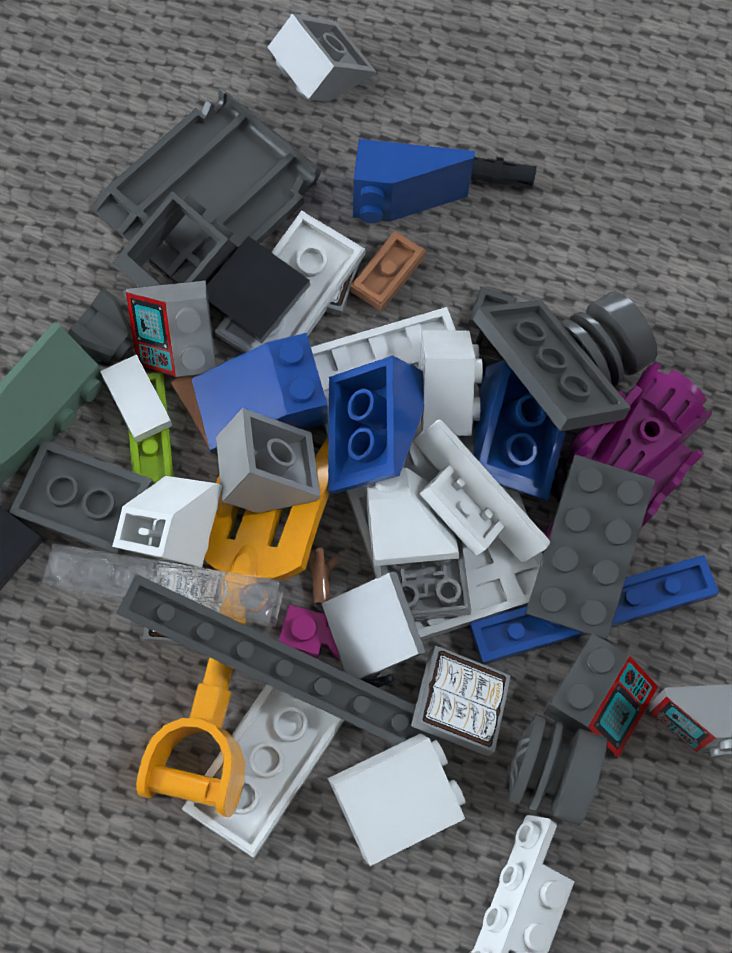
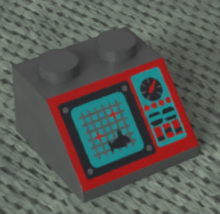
(603, 694)

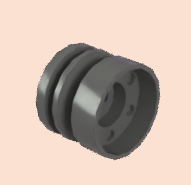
(614, 336)
(557, 769)

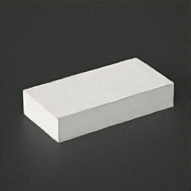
(136, 398)

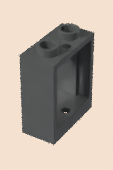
(159, 227)

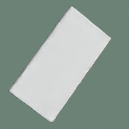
(322, 258)
(280, 747)

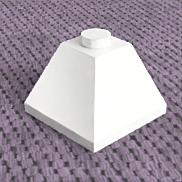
(404, 524)

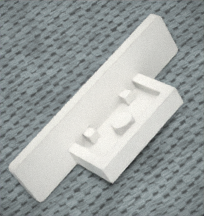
(473, 500)
(528, 896)

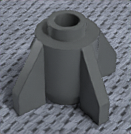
(103, 329)

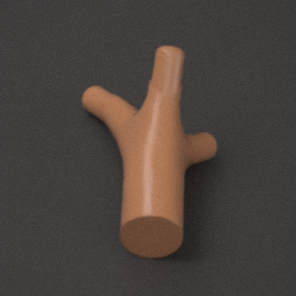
(320, 575)

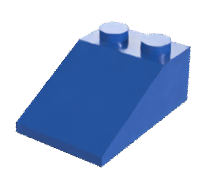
(407, 179)
(269, 380)
(372, 422)
(515, 434)

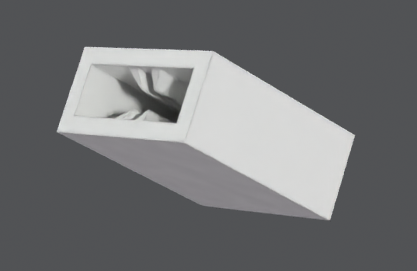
(398, 798)

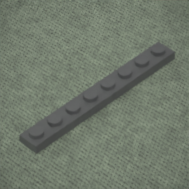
(268, 660)

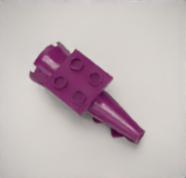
(652, 435)

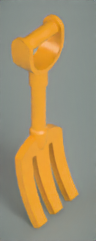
(247, 555)

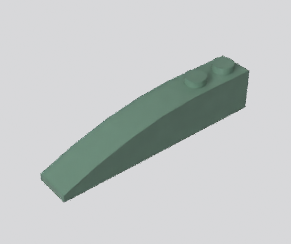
(43, 396)

